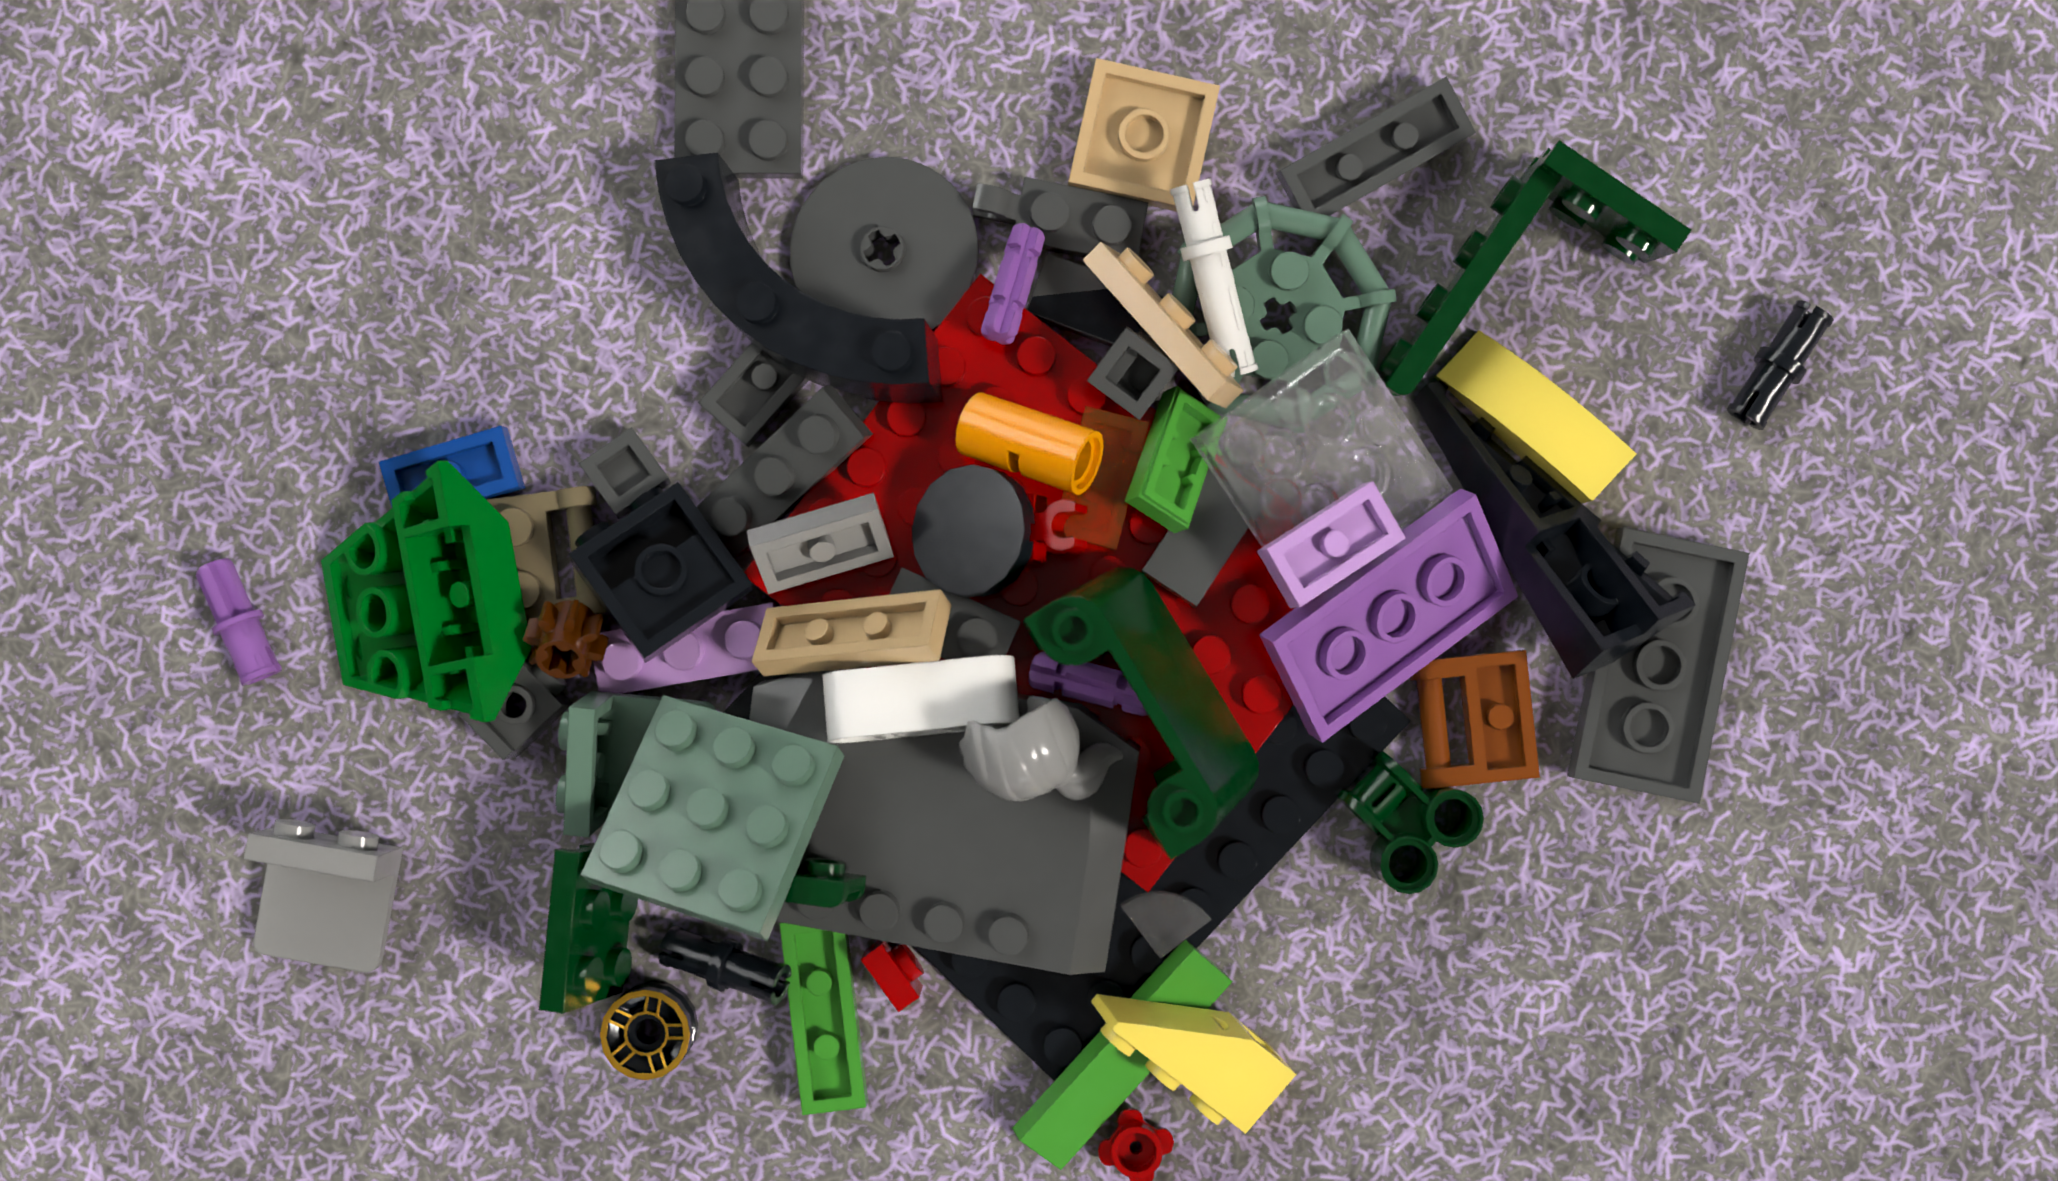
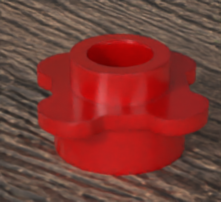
(1131, 1128)

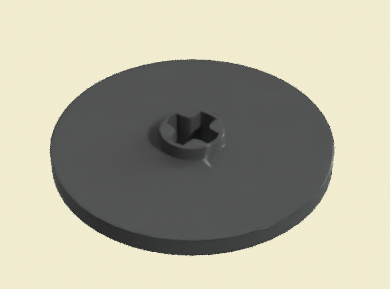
(895, 202)

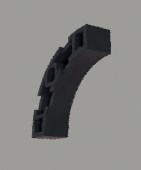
(817, 341)

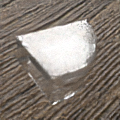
(1164, 918)

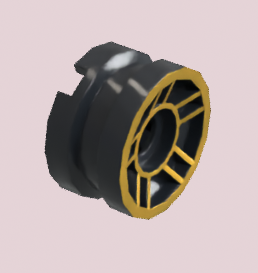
(642, 1055)

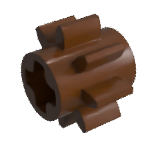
(566, 639)

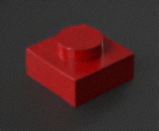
(895, 972)

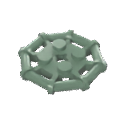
(1295, 281)

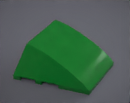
(430, 600)

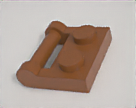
(1494, 714)

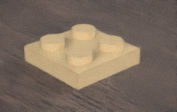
(1142, 133)

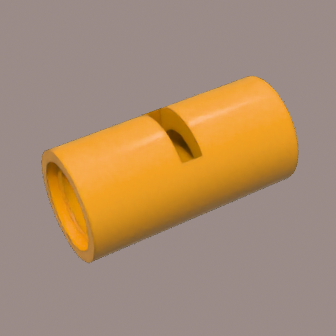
(1029, 442)

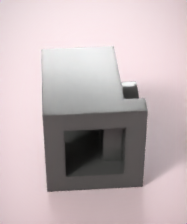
(1133, 371)
(544, 705)

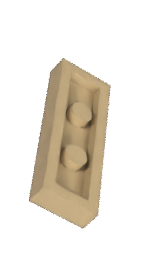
(1166, 323)
(852, 633)

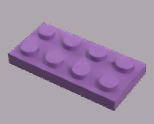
(1390, 616)

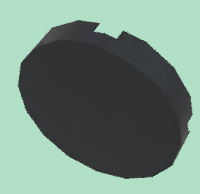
(973, 531)

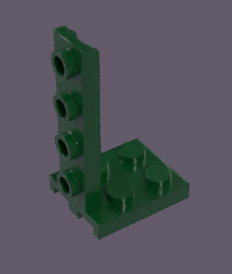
(1579, 196)
(590, 926)

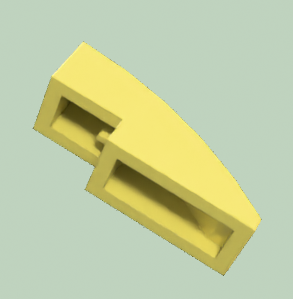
(1535, 417)

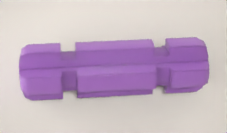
(1013, 284)
(1085, 682)

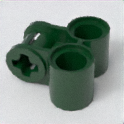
(1404, 815)

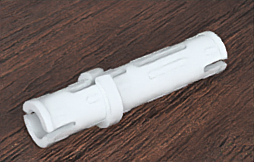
(1212, 272)

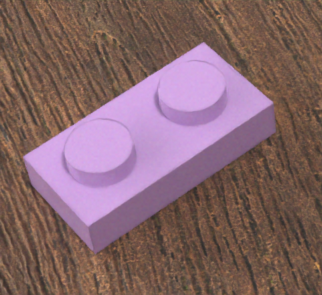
(1331, 544)

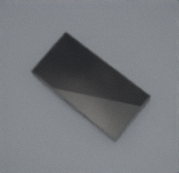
(1078, 302)

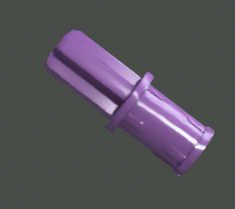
(237, 621)

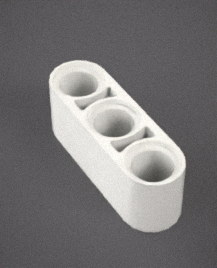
(920, 698)

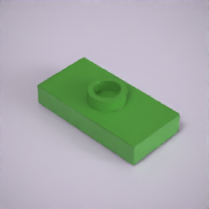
(1170, 466)

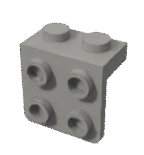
(324, 894)

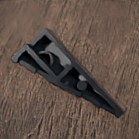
(1576, 581)

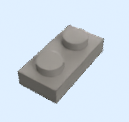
(820, 543)

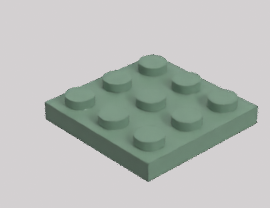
(714, 816)

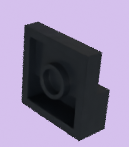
(659, 570)

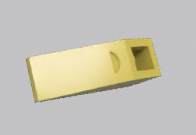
(1202, 1049)

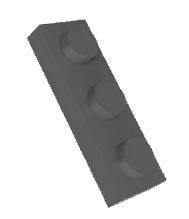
(1377, 150)
(784, 468)

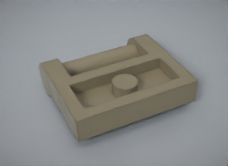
(535, 545)

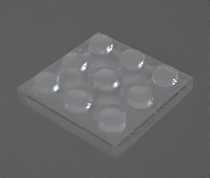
(1316, 439)

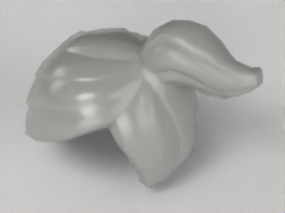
(1036, 755)

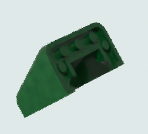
(1211, 753)

